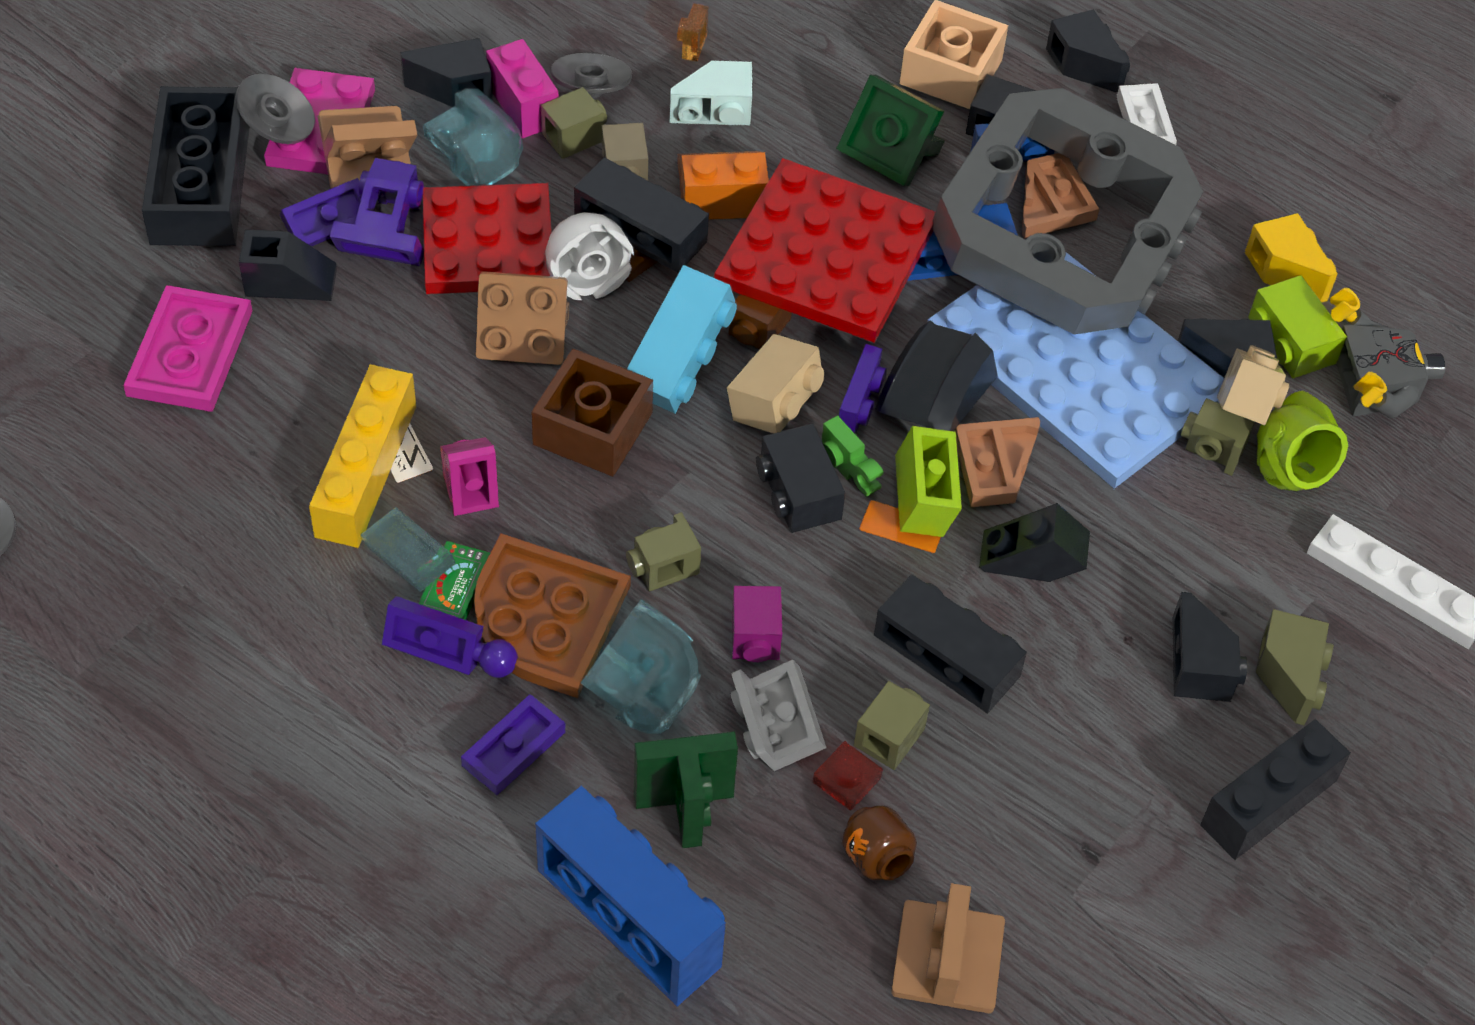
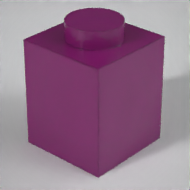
(756, 623)

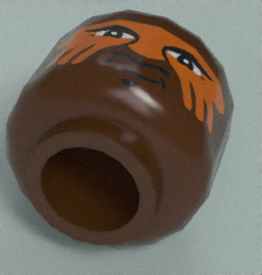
(879, 843)

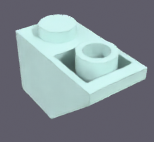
(714, 95)

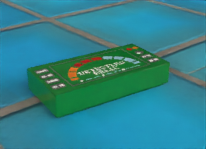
(456, 587)

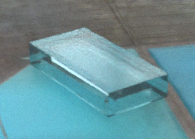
(408, 549)

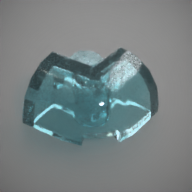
(476, 138)
(646, 671)

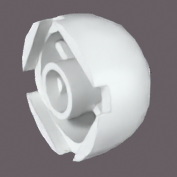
(589, 254)

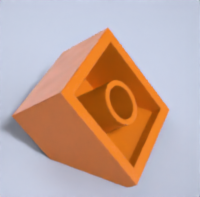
(723, 181)

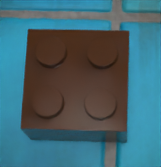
(592, 412)

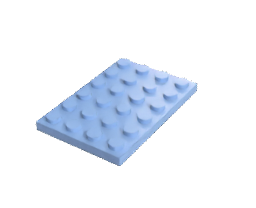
(1099, 393)

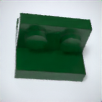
(891, 130)
(687, 775)

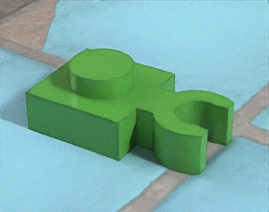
(848, 456)

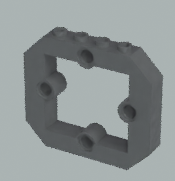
(1034, 269)

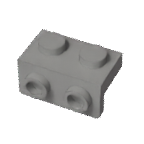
(777, 715)

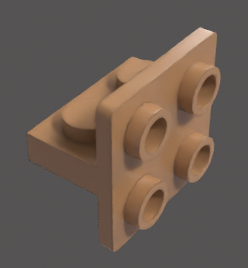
(359, 136)
(521, 318)
(949, 953)

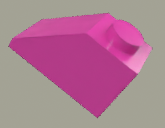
(470, 475)

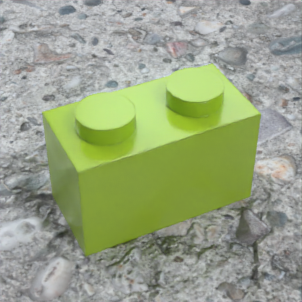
(1300, 325)
(928, 481)

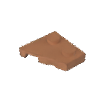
(1055, 196)
(995, 458)

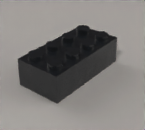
(195, 168)

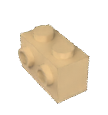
(775, 384)
(1253, 385)

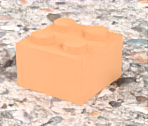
(952, 53)

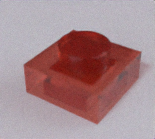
(847, 775)

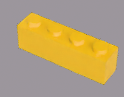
(363, 456)

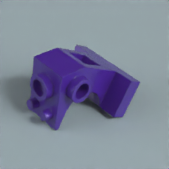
(380, 233)

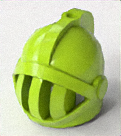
(1300, 444)

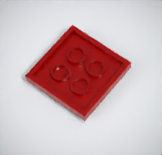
(483, 231)

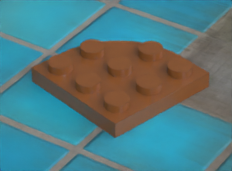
(548, 609)

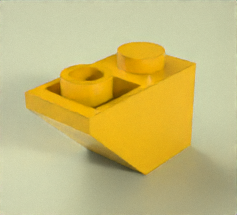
(1287, 250)

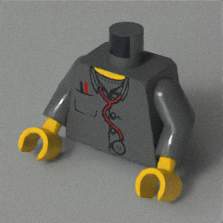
(1380, 363)

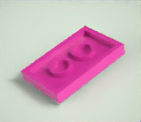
(323, 92)
(188, 348)

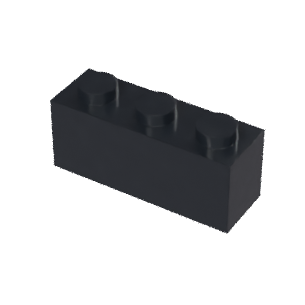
(646, 212)
(950, 643)
(1274, 789)

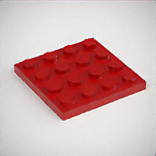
(827, 249)

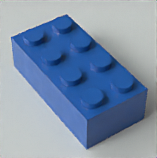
(630, 894)

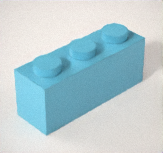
(683, 336)

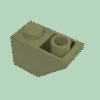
(1292, 660)

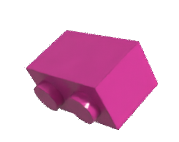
(520, 84)

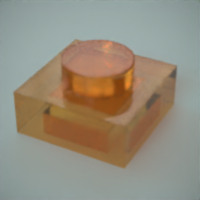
(693, 32)

